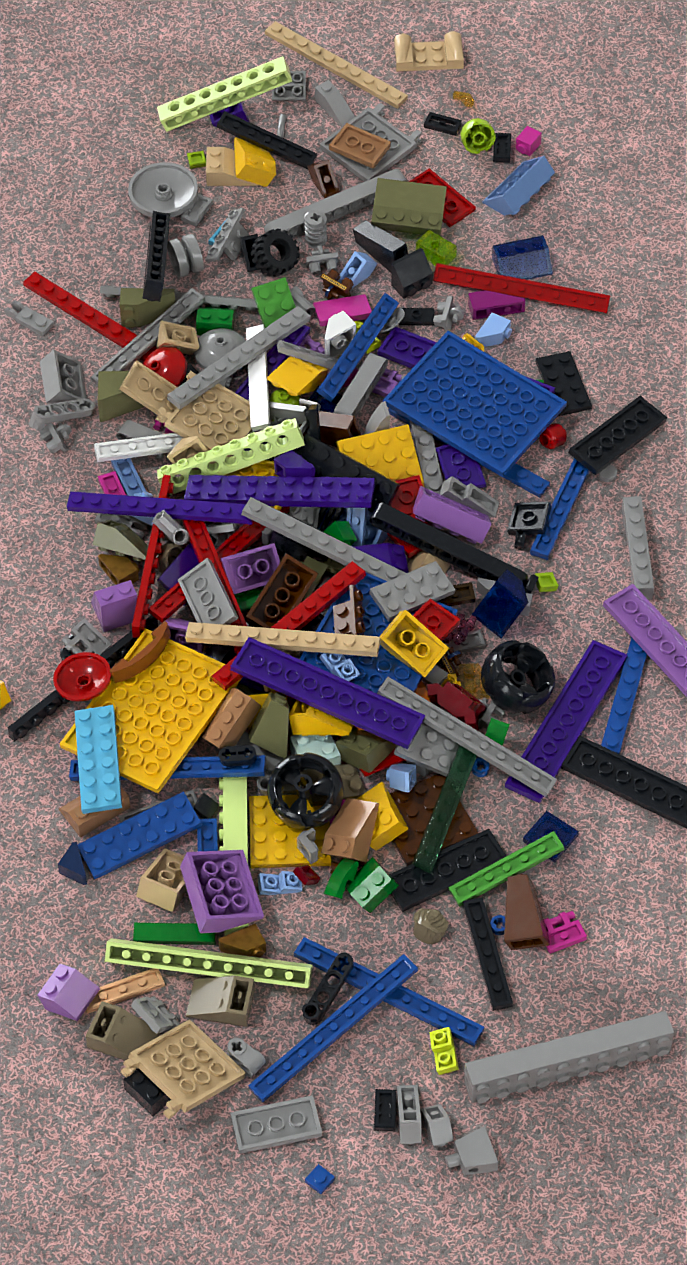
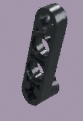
(325, 987)

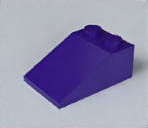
(388, 553)

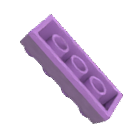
(451, 515)

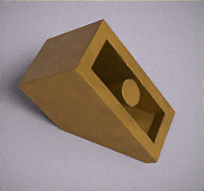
(119, 568)
(244, 942)

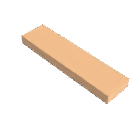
(127, 988)

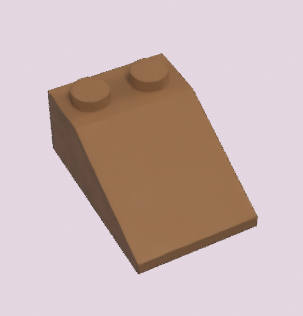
(351, 830)

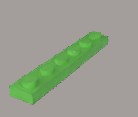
(508, 866)

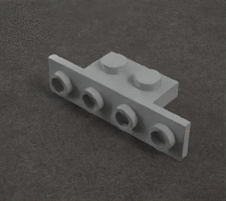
(229, 237)

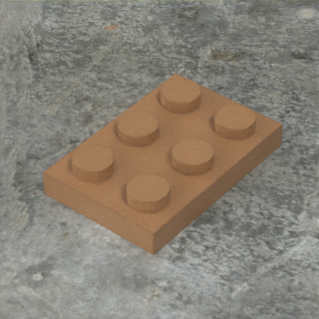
(359, 145)

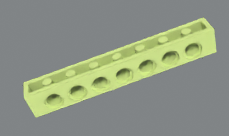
(224, 94)
(241, 459)

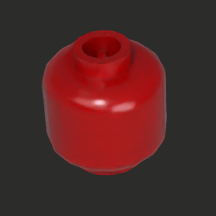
(553, 436)

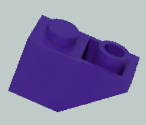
(293, 465)

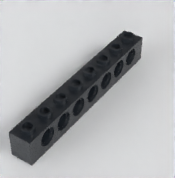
(156, 256)

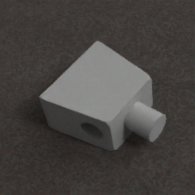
(473, 1154)

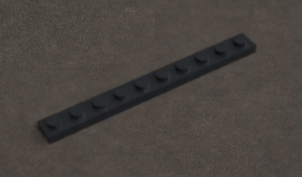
(50, 704)

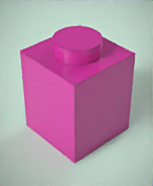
(528, 141)

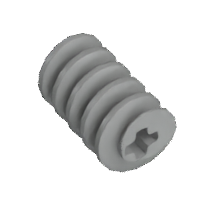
(315, 228)

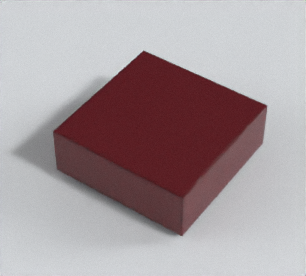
(306, 875)

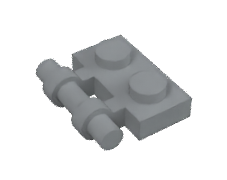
(88, 637)
(155, 1014)

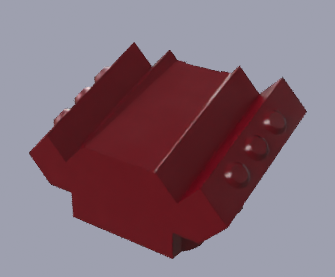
(457, 702)

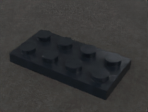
(561, 372)

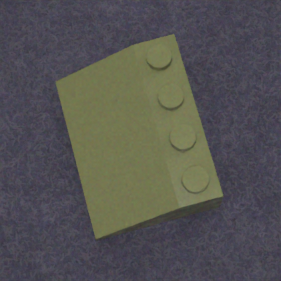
(408, 206)

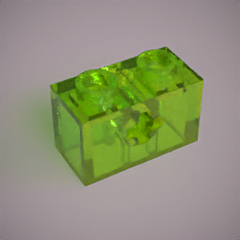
(437, 248)

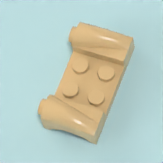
(429, 55)

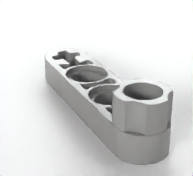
(43, 414)

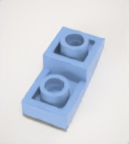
(340, 666)
(283, 883)

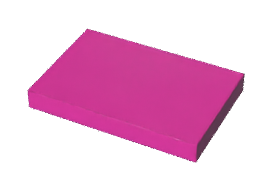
(355, 307)

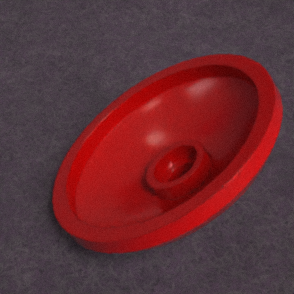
(168, 363)
(79, 670)

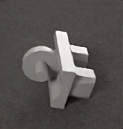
(321, 257)
(450, 314)
(57, 433)
(486, 717)

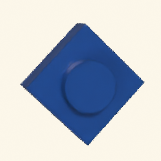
(319, 1179)

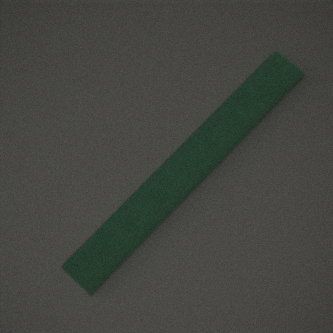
(444, 809)

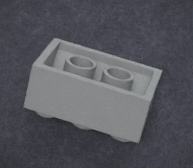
(62, 378)

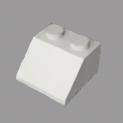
(339, 334)

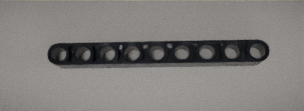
(441, 544)

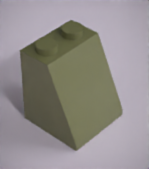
(110, 399)
(271, 725)

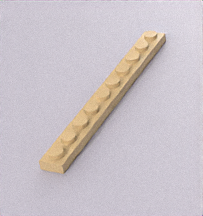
(336, 65)
(284, 639)

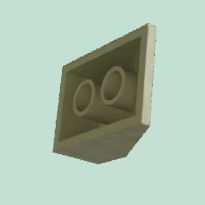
(139, 311)
(364, 749)

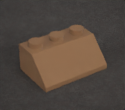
(231, 719)
(88, 822)

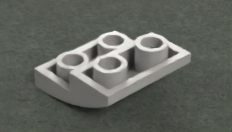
(292, 91)

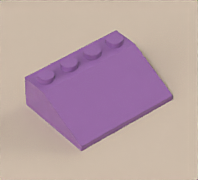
(220, 889)

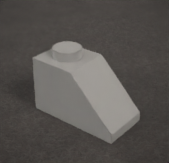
(437, 1125)

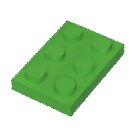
(273, 300)

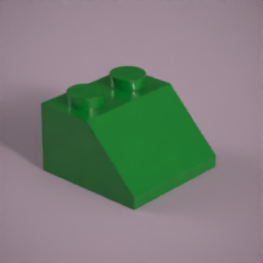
(214, 318)
(371, 885)

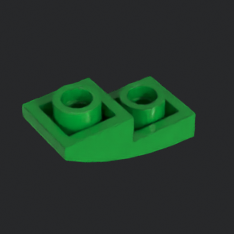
(344, 871)

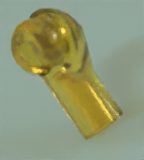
(466, 98)

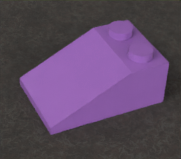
(251, 568)

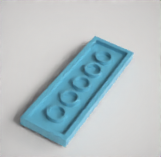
(98, 759)

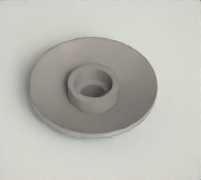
(394, 320)

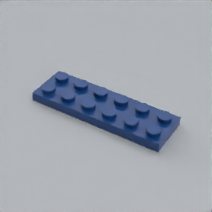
(139, 835)

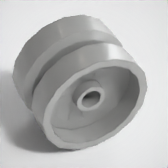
(185, 255)

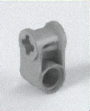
(245, 1056)

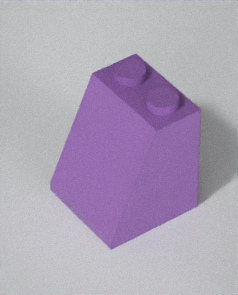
(115, 605)

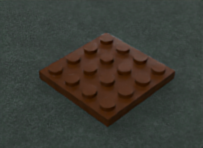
(416, 811)

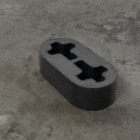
(237, 755)

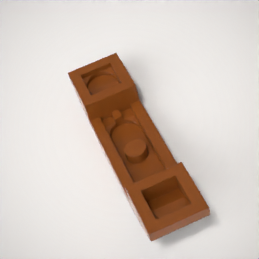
(125, 670)

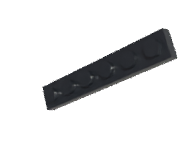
(266, 140)
(487, 954)

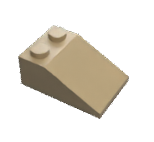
(221, 168)
(163, 881)

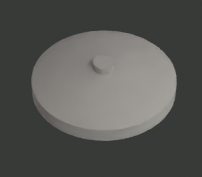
(163, 189)

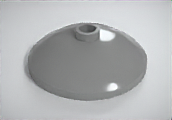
(216, 344)

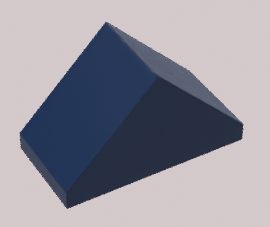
(72, 866)

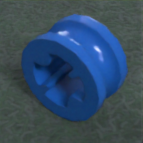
(480, 773)
(498, 931)

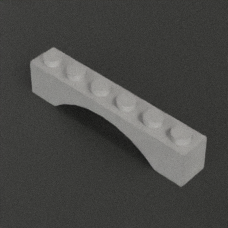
(638, 545)

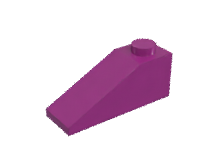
(486, 302)

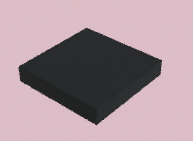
(529, 518)

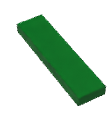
(171, 934)

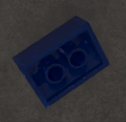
(523, 258)
(502, 604)

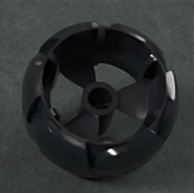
(510, 690)
(330, 786)

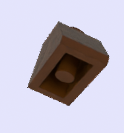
(324, 178)

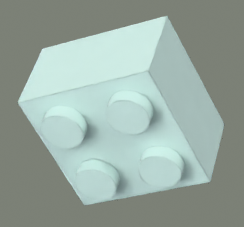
(316, 744)

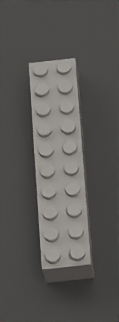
(568, 1057)

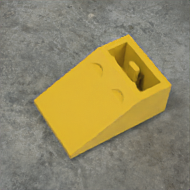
(297, 376)
(310, 721)

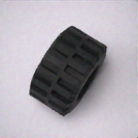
(286, 247)

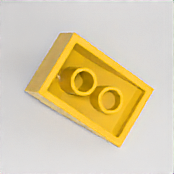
(253, 163)
(412, 643)
(389, 820)

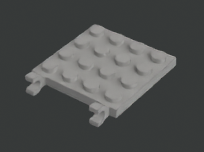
(373, 123)

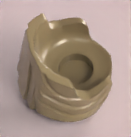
(168, 555)
(429, 926)

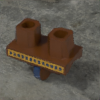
(334, 288)
(447, 661)

